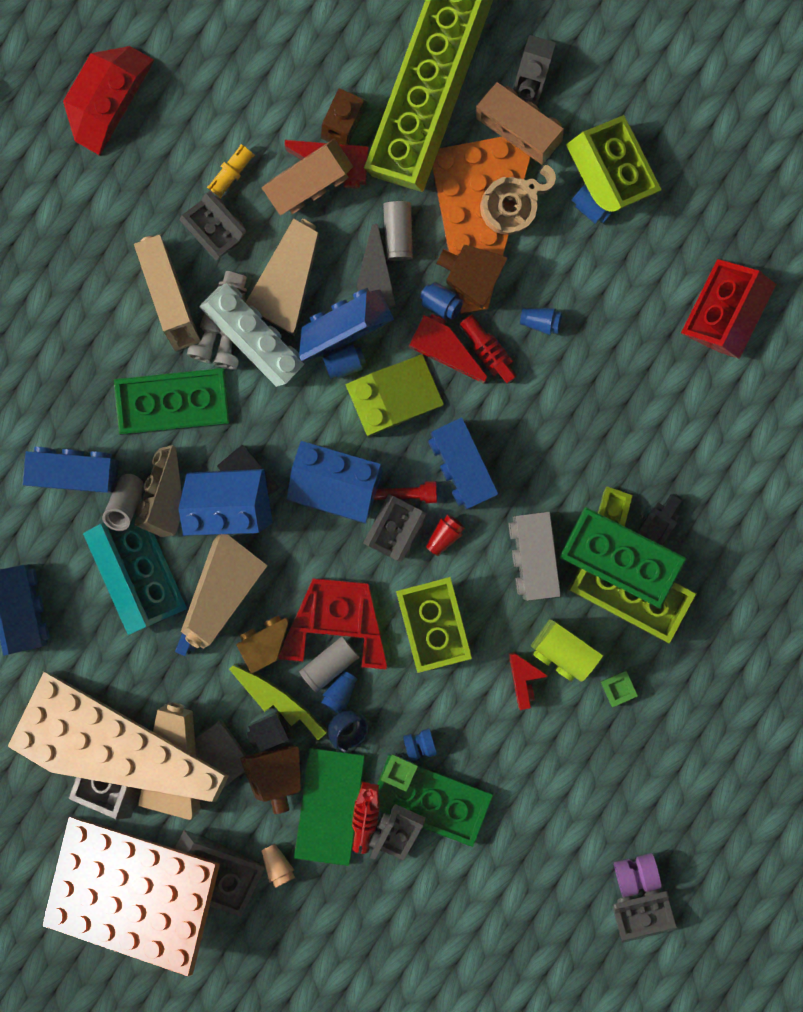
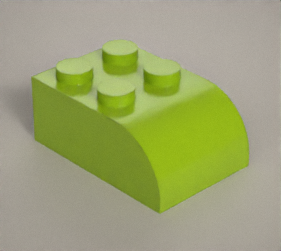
(613, 165)
(433, 624)
(567, 651)

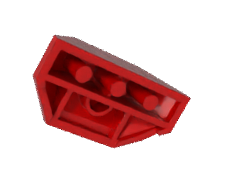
(103, 94)

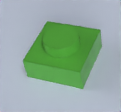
(618, 688)
(399, 772)

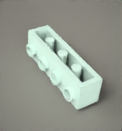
(251, 334)

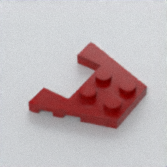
(338, 610)

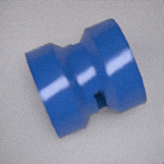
(426, 744)

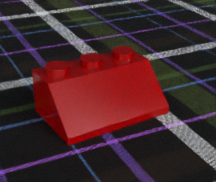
(729, 308)

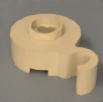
(524, 196)

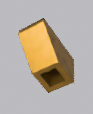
(264, 646)

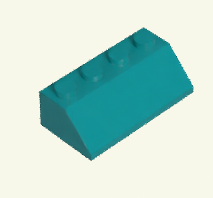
(135, 575)

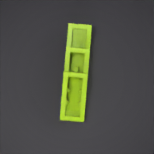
(269, 694)

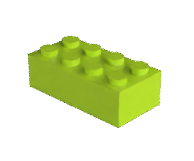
(656, 621)

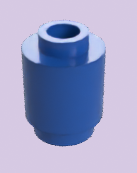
(587, 206)
(441, 300)
(344, 361)

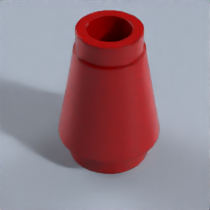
(445, 534)

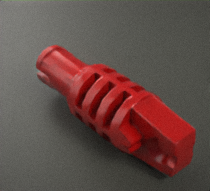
(488, 349)
(365, 816)

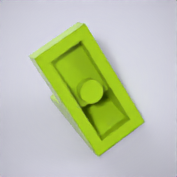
(615, 505)

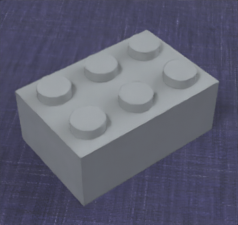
(534, 556)

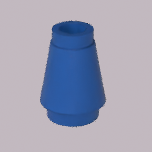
(542, 319)
(339, 693)

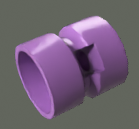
(637, 875)

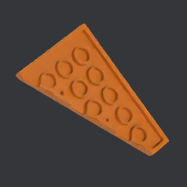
(461, 179)

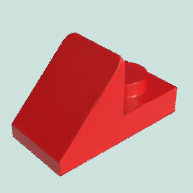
(521, 672)

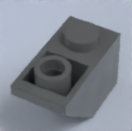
(533, 68)

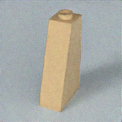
(284, 281)
(166, 293)
(221, 588)
(176, 726)

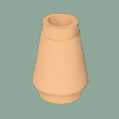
(277, 866)

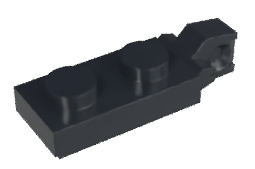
(661, 520)

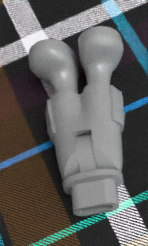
(203, 351)

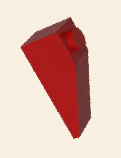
(356, 154)
(441, 344)

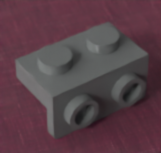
(213, 225)
(395, 528)
(397, 832)
(644, 916)

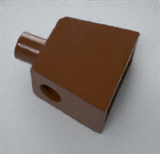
(343, 117)
(472, 272)
(274, 775)

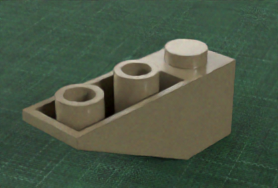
(160, 504)

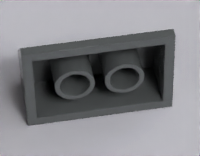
(104, 797)

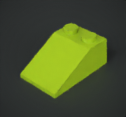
(394, 395)

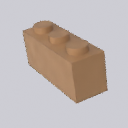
(520, 122)
(308, 178)

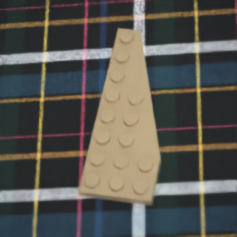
(91, 741)

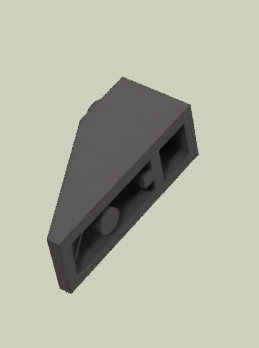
(374, 269)

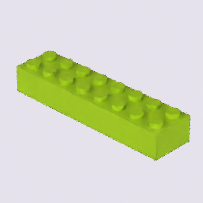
(426, 91)

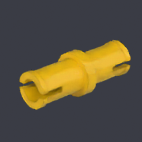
(230, 171)

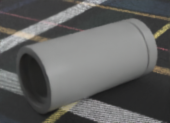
(398, 231)
(123, 502)
(329, 664)

